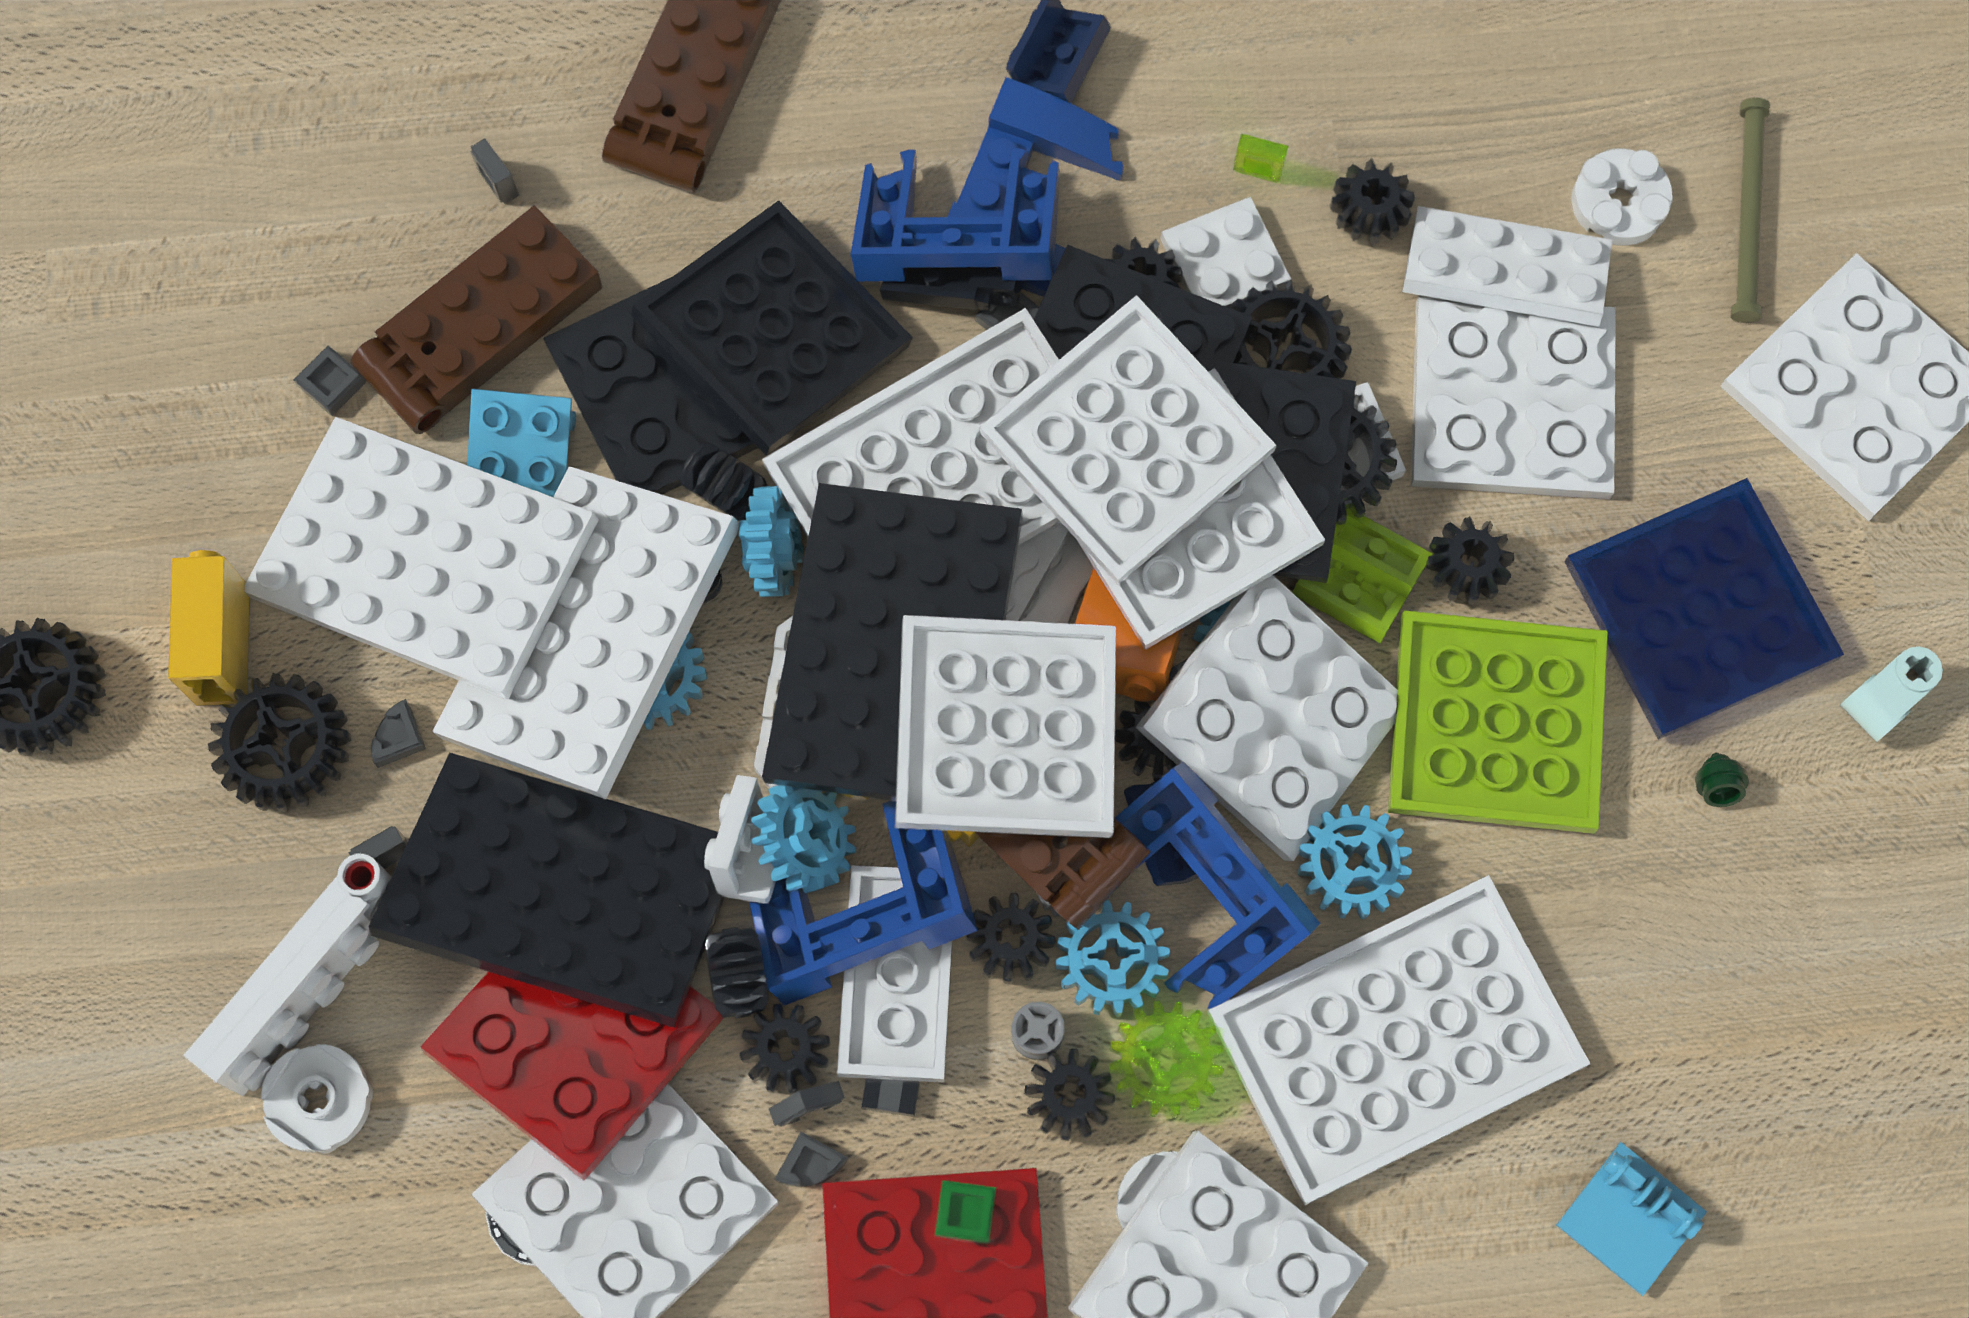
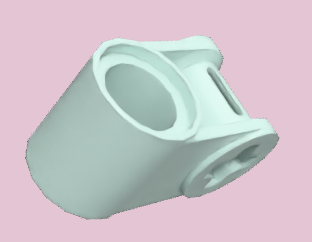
(1890, 695)

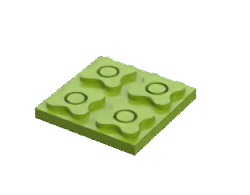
(1498, 722)

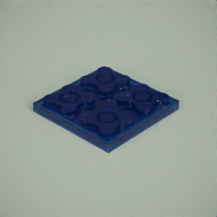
(1703, 608)

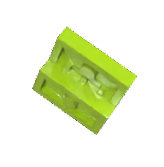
(1367, 576)

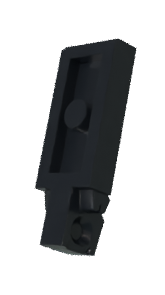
(953, 287)

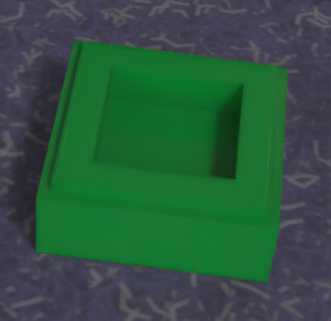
(965, 1211)

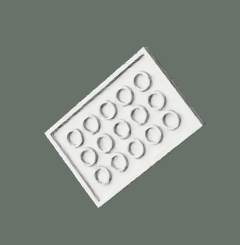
(926, 432)
(421, 556)
(604, 640)
(1397, 1039)

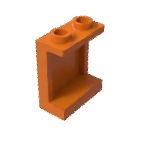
(1138, 671)

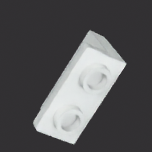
(732, 855)

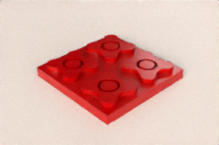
(564, 1065)
(894, 1266)

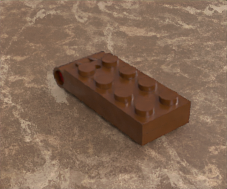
(686, 88)
(476, 320)
(1073, 877)

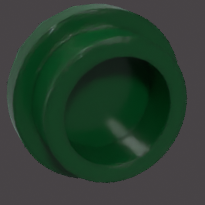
(1721, 781)

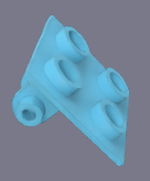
(521, 437)
(1632, 1218)

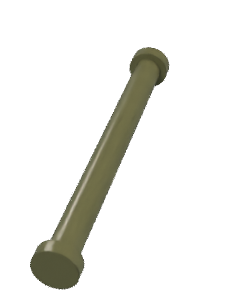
(1746, 308)

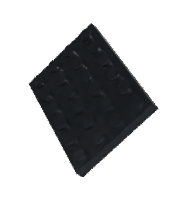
(862, 571)
(554, 890)

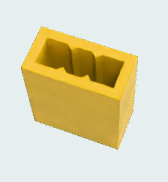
(208, 629)

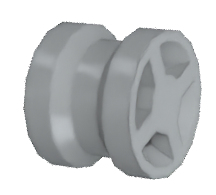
(1039, 1017)

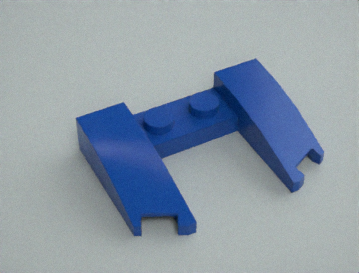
(1037, 123)
(892, 240)
(928, 908)
(1266, 915)

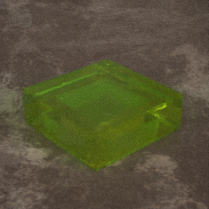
(1260, 158)

